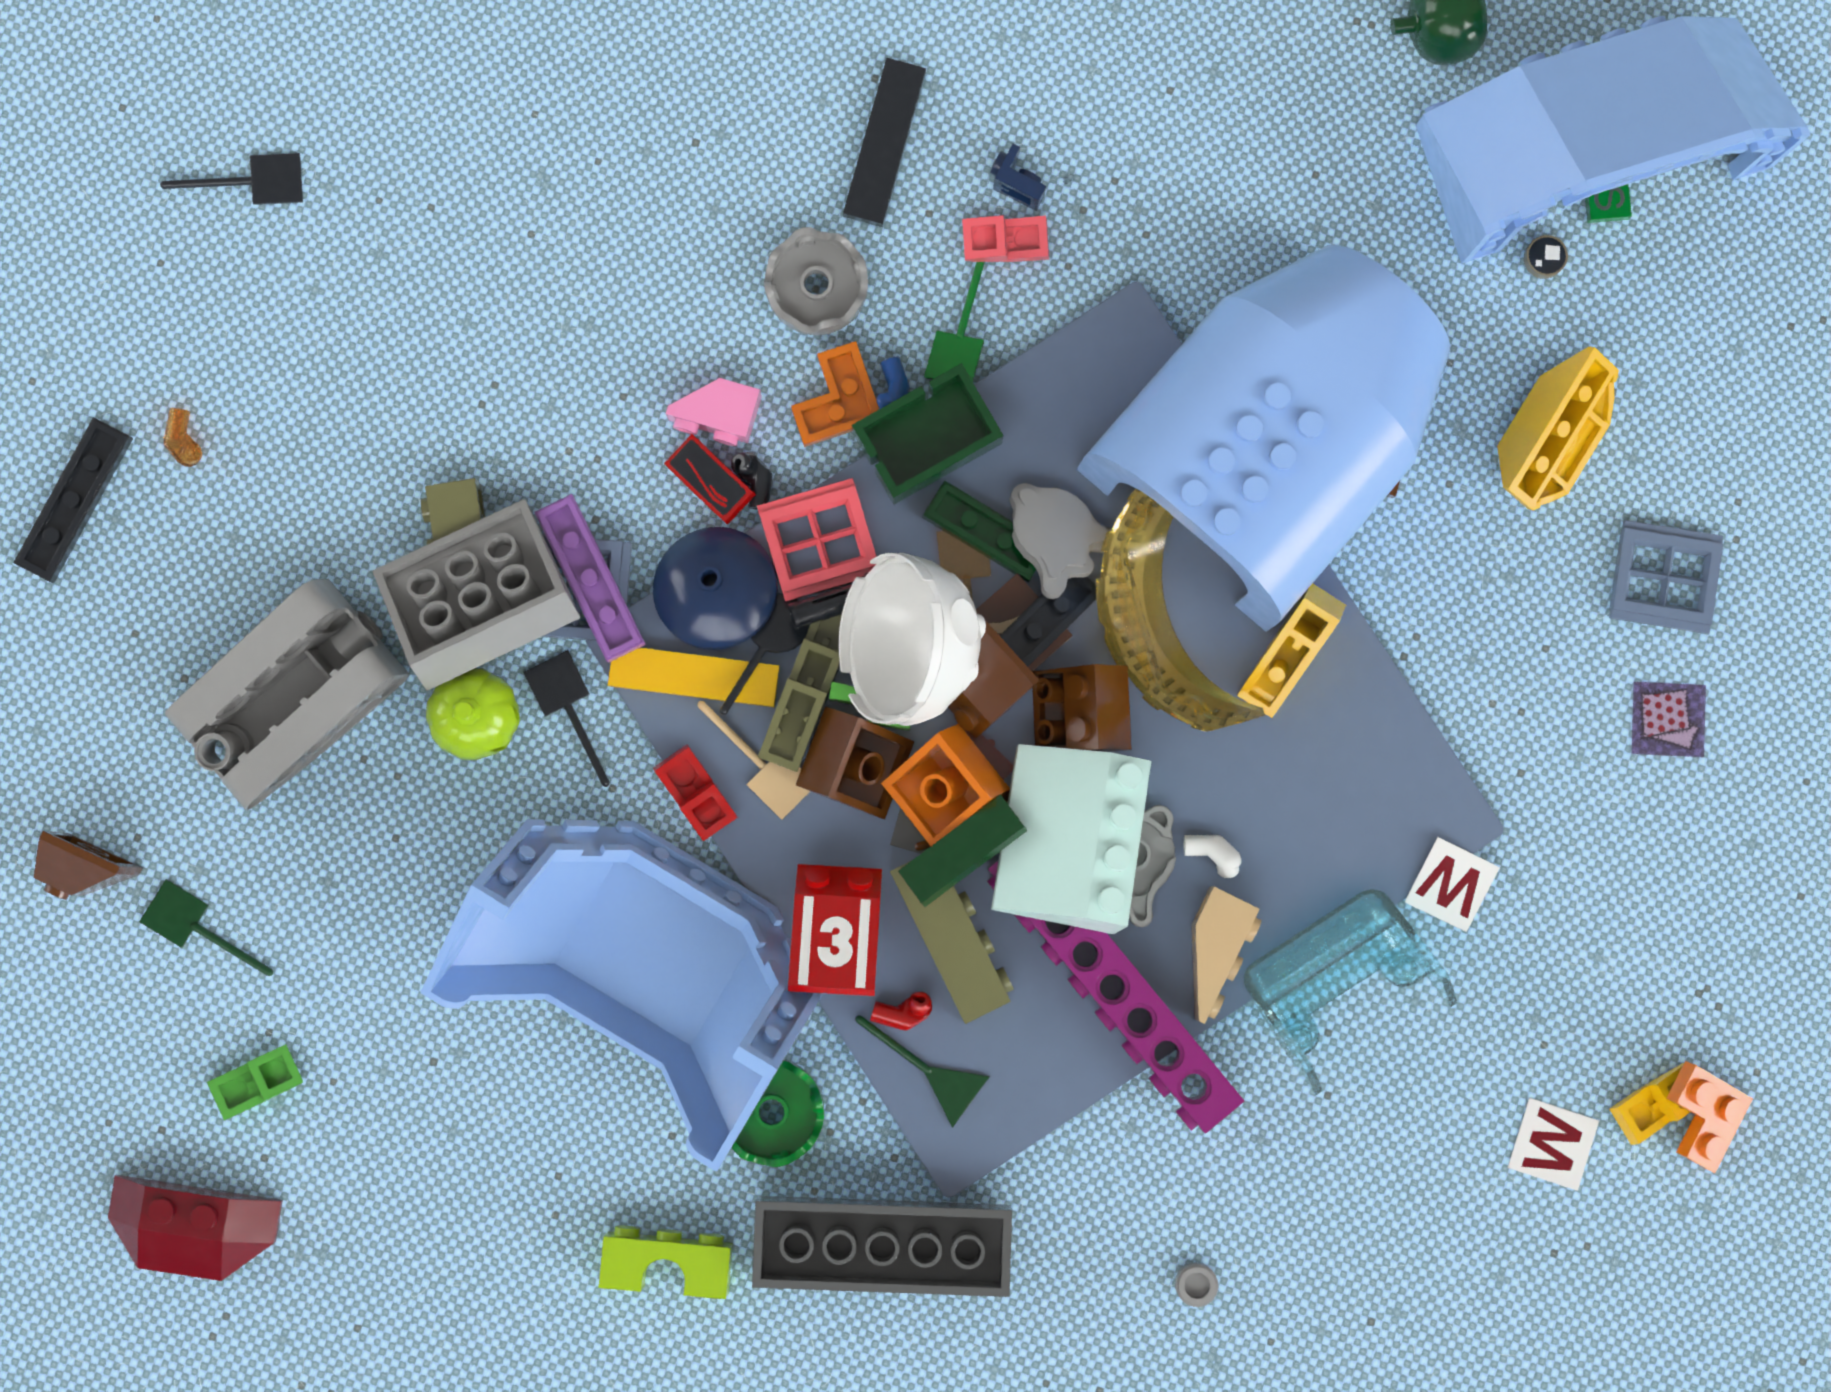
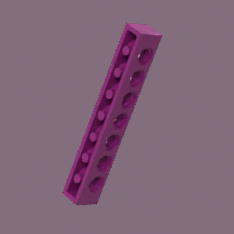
(1217, 1096)

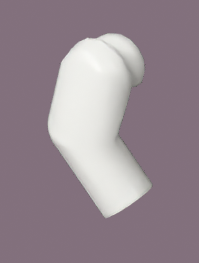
(1219, 851)

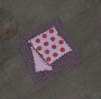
(1668, 719)

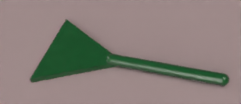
(952, 1088)

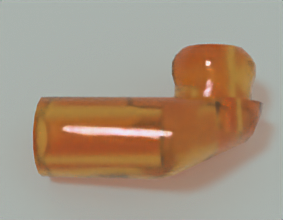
(178, 441)

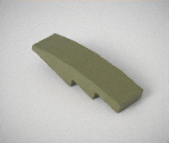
(803, 696)

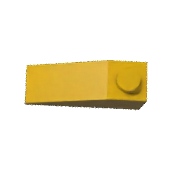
(1292, 649)

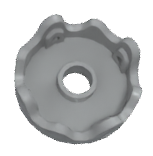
(816, 253)

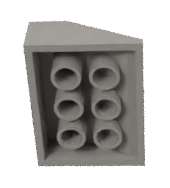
(475, 595)

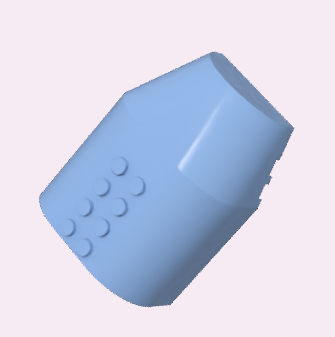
(1284, 420)

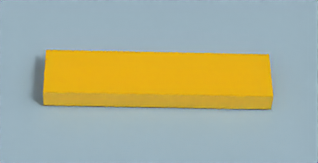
(693, 676)

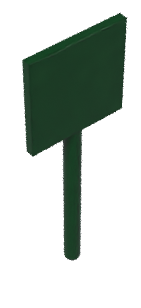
(176, 915)

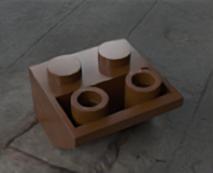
(1083, 708)

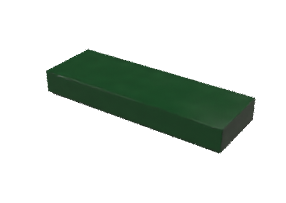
(978, 528)
(962, 851)

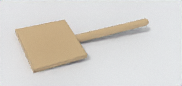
(773, 783)

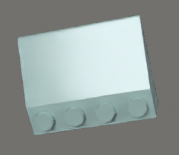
(1079, 840)

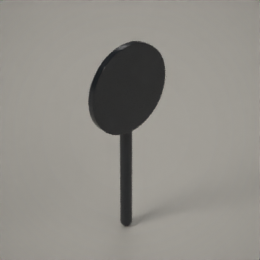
(776, 637)

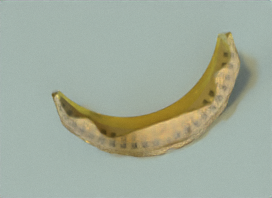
(1140, 629)

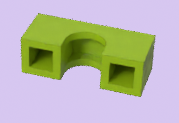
(703, 1261)

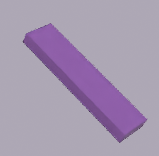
(590, 578)

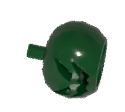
(1444, 29)

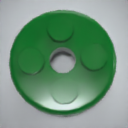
(796, 1132)

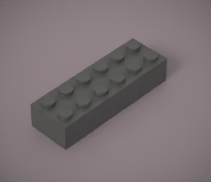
(882, 1246)

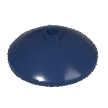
(729, 609)

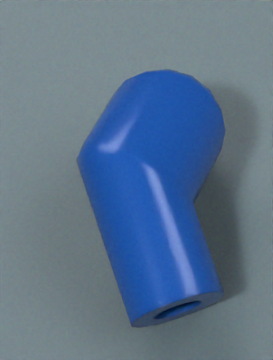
(896, 381)

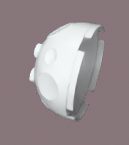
(908, 639)

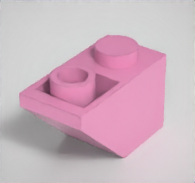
(718, 408)

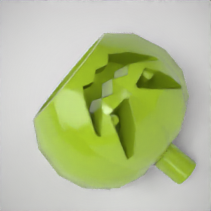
(473, 715)

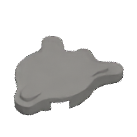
(1055, 535)
(1154, 862)

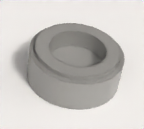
(1196, 1284)

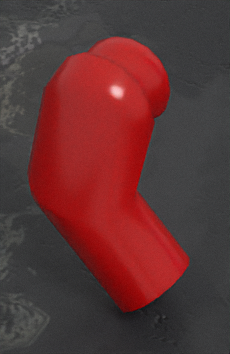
(906, 1014)

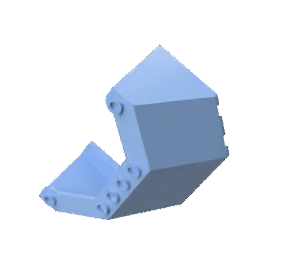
(1602, 122)
(641, 952)

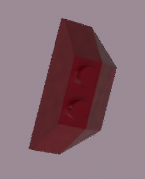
(191, 1227)

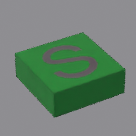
(1609, 205)

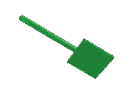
(954, 349)

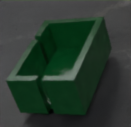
(927, 438)

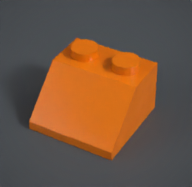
(944, 783)

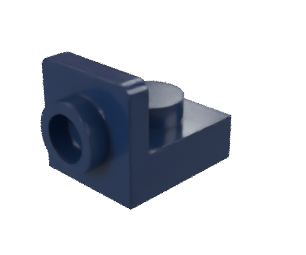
(1020, 186)

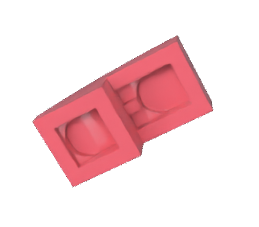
(1005, 239)

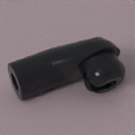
(755, 474)

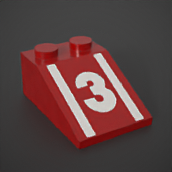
(835, 930)

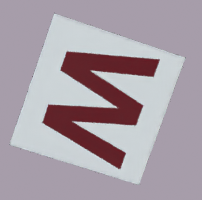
(1452, 884)
(1553, 1144)

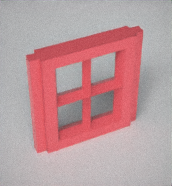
(808, 504)

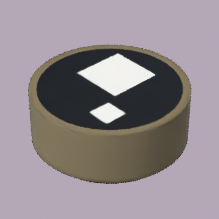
(1545, 257)

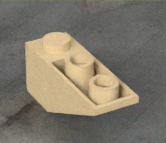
(1217, 938)

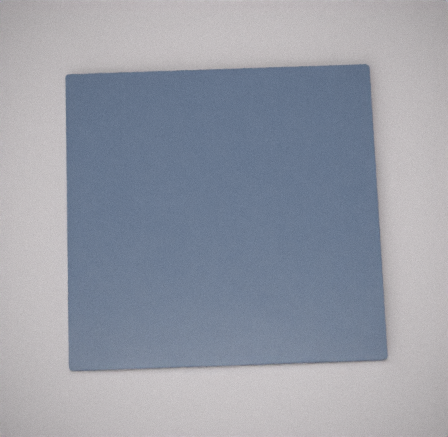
(1315, 800)

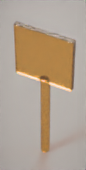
(961, 559)

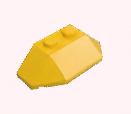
(1557, 428)

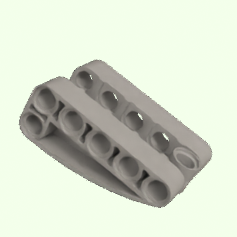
(287, 691)

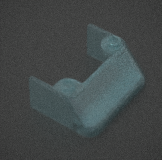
(1331, 959)

